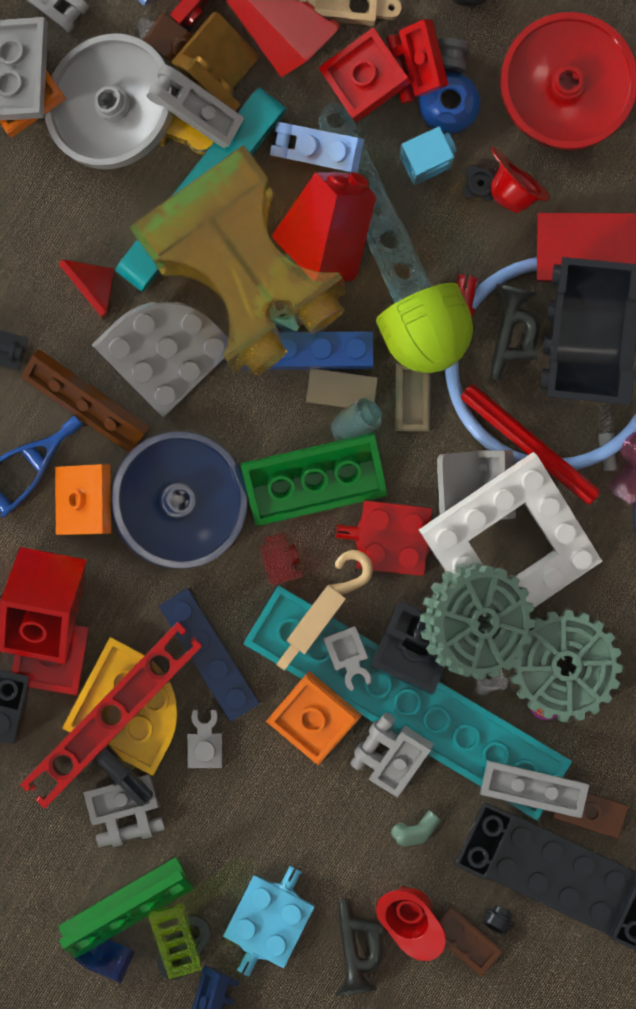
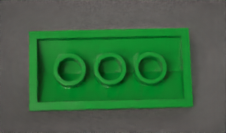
(314, 479)

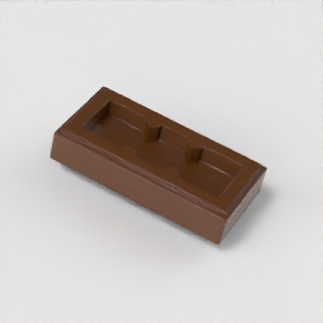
(167, 37)
(599, 816)
(469, 942)

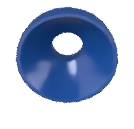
(456, 119)

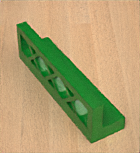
(124, 908)

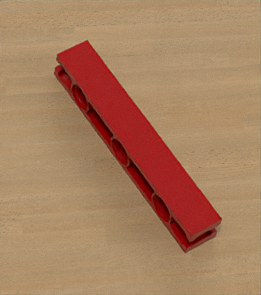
(94, 731)

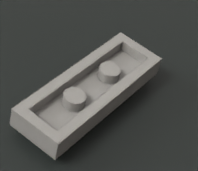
(534, 789)

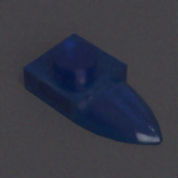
(108, 960)

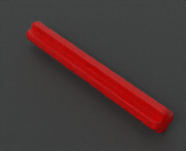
(530, 443)

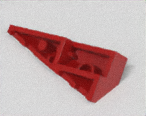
(285, 30)

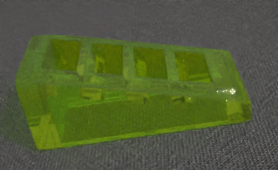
(168, 913)

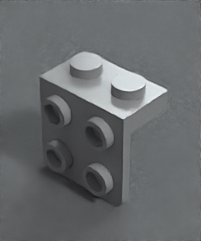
(468, 471)

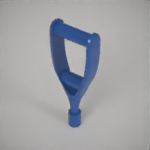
(37, 461)

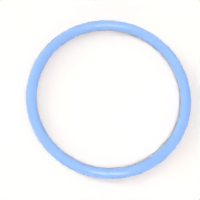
(468, 418)

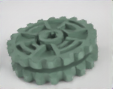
(477, 620)
(592, 672)

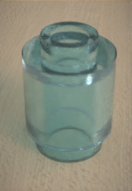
(357, 420)

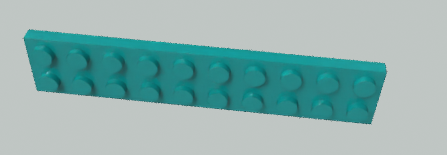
(458, 727)

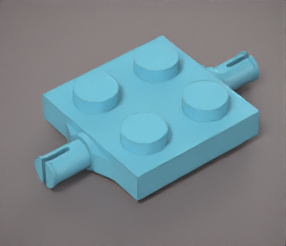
(269, 921)

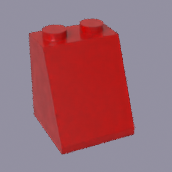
(329, 224)
(41, 604)

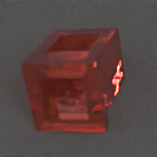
(280, 559)

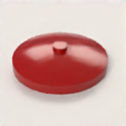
(568, 81)

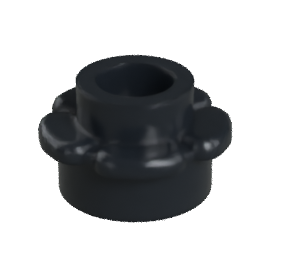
(498, 919)

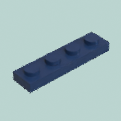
(213, 658)

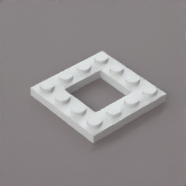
(520, 484)

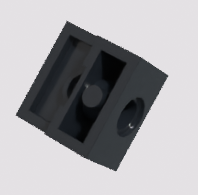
(400, 663)

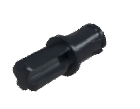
(123, 775)

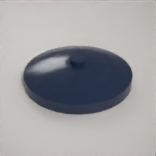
(178, 500)

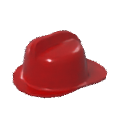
(515, 187)
(411, 923)

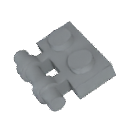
(401, 760)
(111, 803)

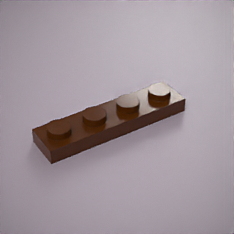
(84, 401)

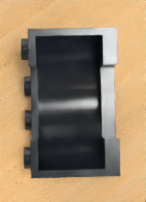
(591, 332)

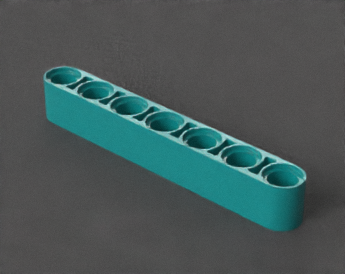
(259, 120)

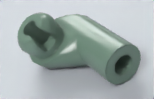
(416, 834)

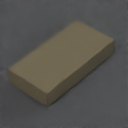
(339, 388)
(412, 400)

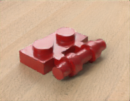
(422, 59)

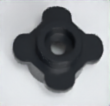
(473, 176)

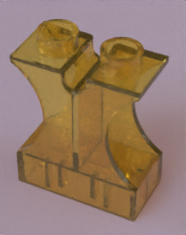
(221, 238)

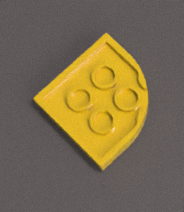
(150, 731)

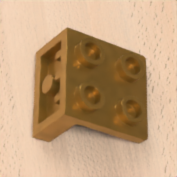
(216, 59)

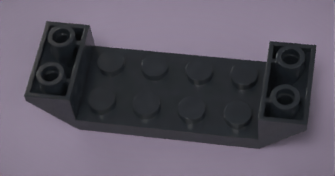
(552, 871)

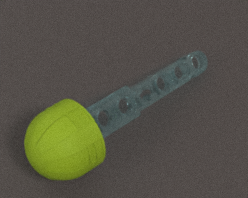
(428, 323)

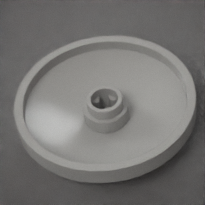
(106, 107)

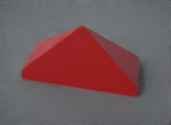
(93, 282)

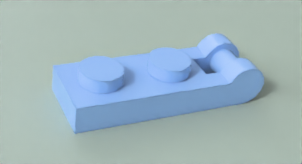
(318, 147)

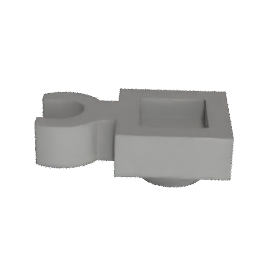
(346, 651)
(204, 746)

